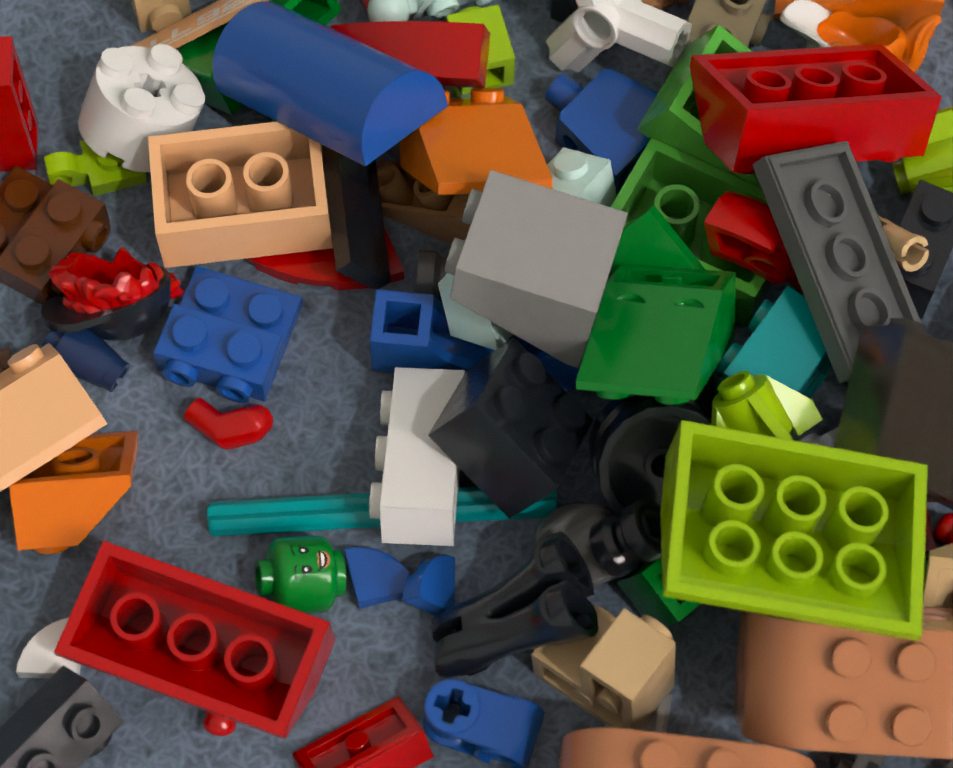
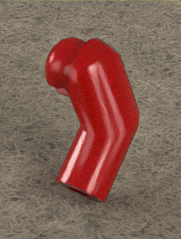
(231, 428)

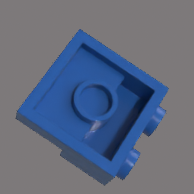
(227, 335)

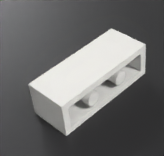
(419, 478)

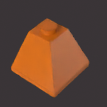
(72, 492)

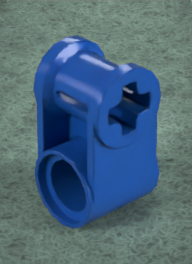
(488, 722)

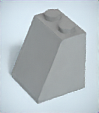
(535, 262)

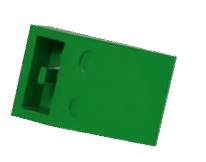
(659, 333)

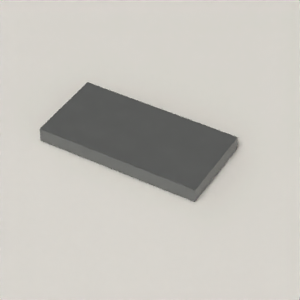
(834, 246)

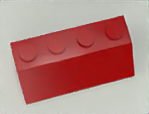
(810, 99)
(196, 640)

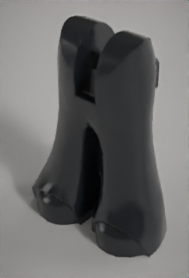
(528, 610)

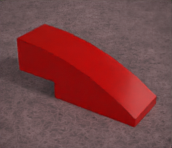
(447, 50)

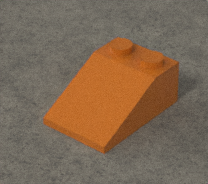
(471, 139)

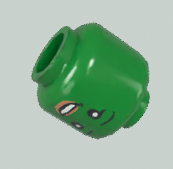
(302, 573)

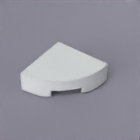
(39, 657)

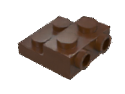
(42, 227)

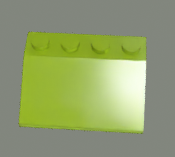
(794, 530)

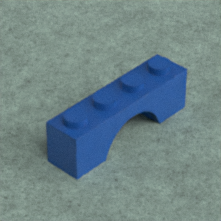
(414, 333)

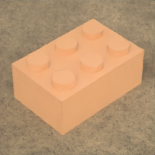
(238, 194)

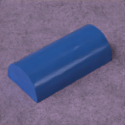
(322, 81)

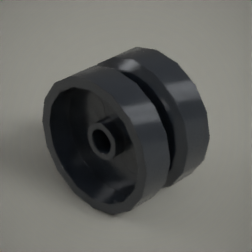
(629, 438)

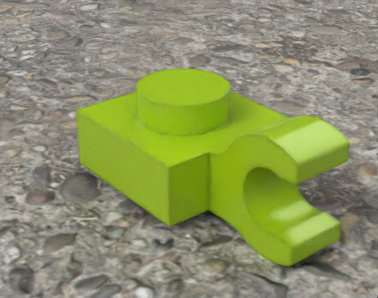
(102, 174)

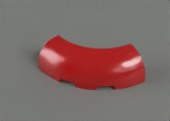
(747, 235)

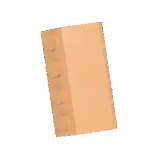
(40, 412)

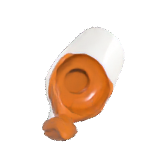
(840, 28)

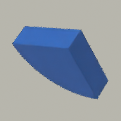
(375, 576)
(432, 585)

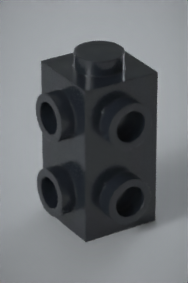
(58, 725)

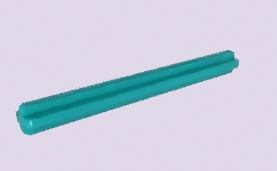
(341, 512)

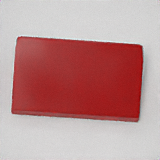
(377, 739)

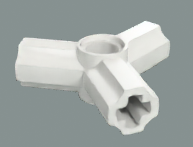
(625, 22)

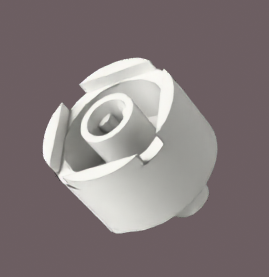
(135, 97)

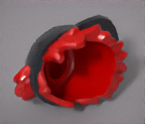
(108, 297)

